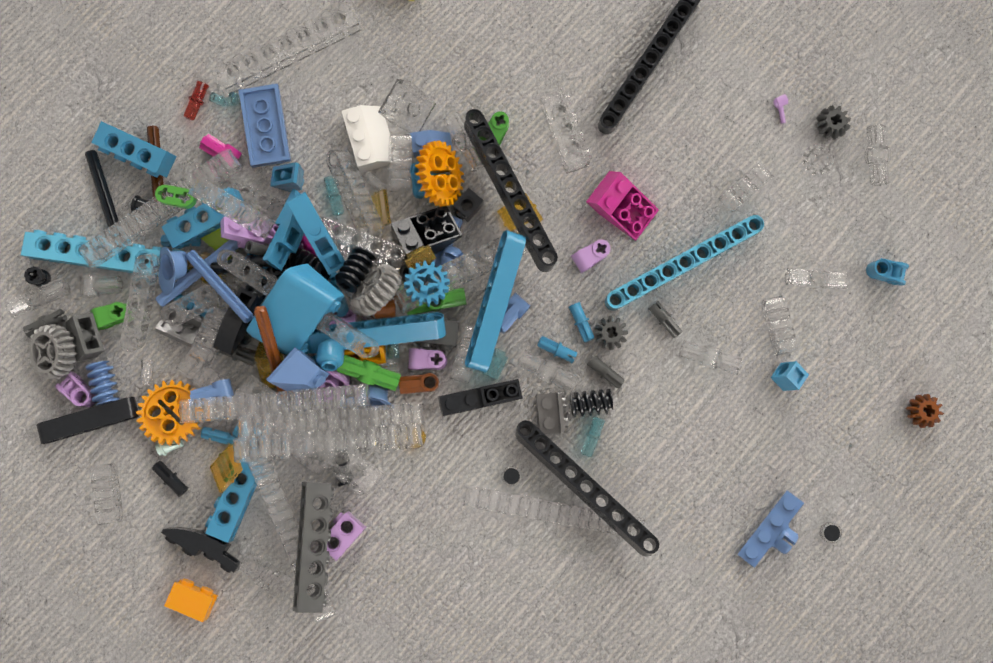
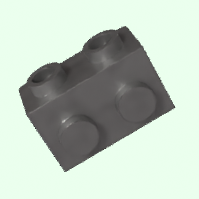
(183, 333)

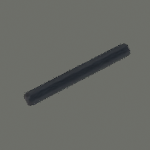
(101, 187)

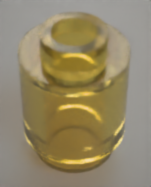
(419, 255)

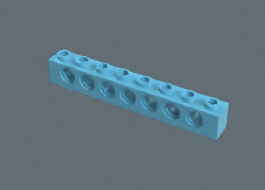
(35, 243)

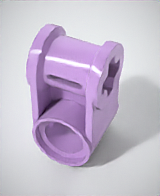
(588, 257)
(423, 359)
(73, 388)

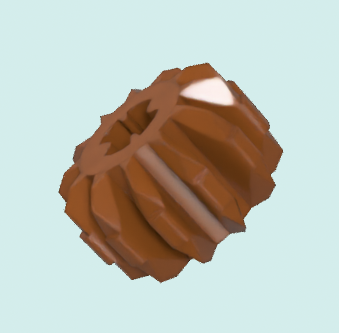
(924, 418)

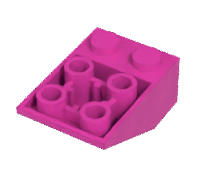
(622, 204)

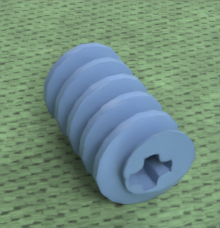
(101, 382)

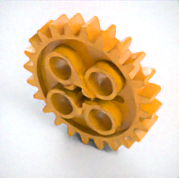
(440, 188)
(157, 425)

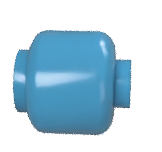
(330, 355)

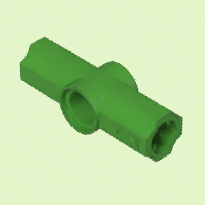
(452, 299)
(369, 373)

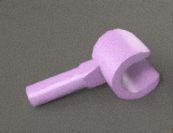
(779, 102)

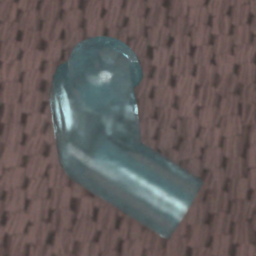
(232, 100)

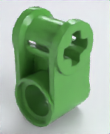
(498, 131)
(109, 315)

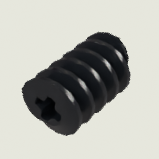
(303, 257)
(355, 269)
(591, 402)

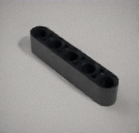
(87, 420)

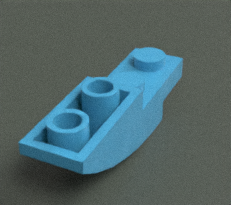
(316, 233)
(286, 237)

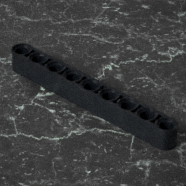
(646, 68)
(509, 199)
(588, 498)

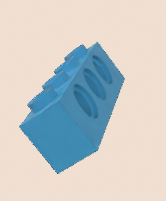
(107, 138)
(175, 229)
(215, 525)

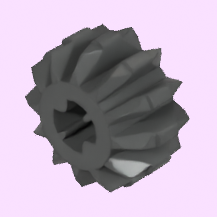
(840, 121)
(604, 334)

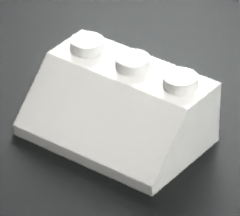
(368, 136)

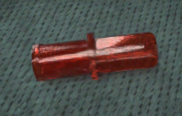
(195, 101)

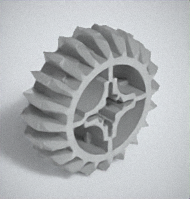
(376, 289)
(52, 351)

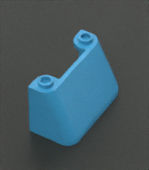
(297, 307)

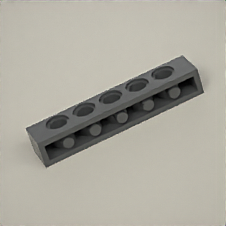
(306, 535)

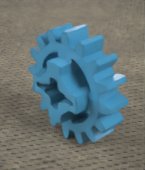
(435, 286)

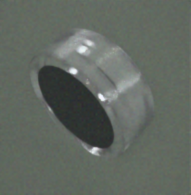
(511, 476)
(830, 532)

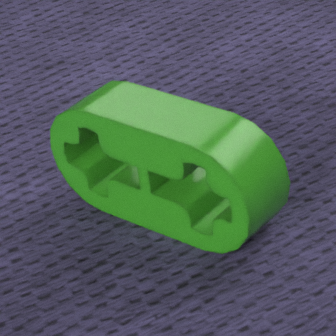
(176, 192)

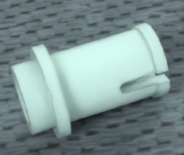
(165, 448)

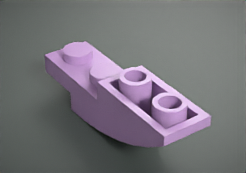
(236, 232)

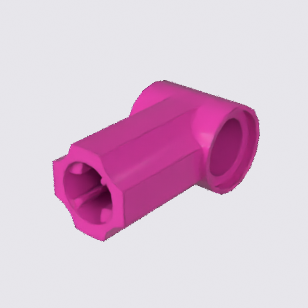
(214, 146)

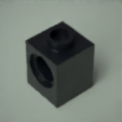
(467, 197)

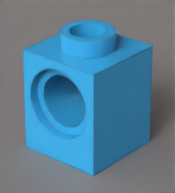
(789, 376)

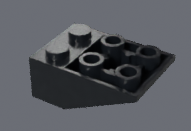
(429, 228)

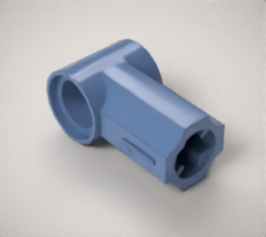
(515, 310)
(217, 389)

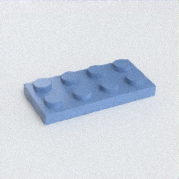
(264, 125)

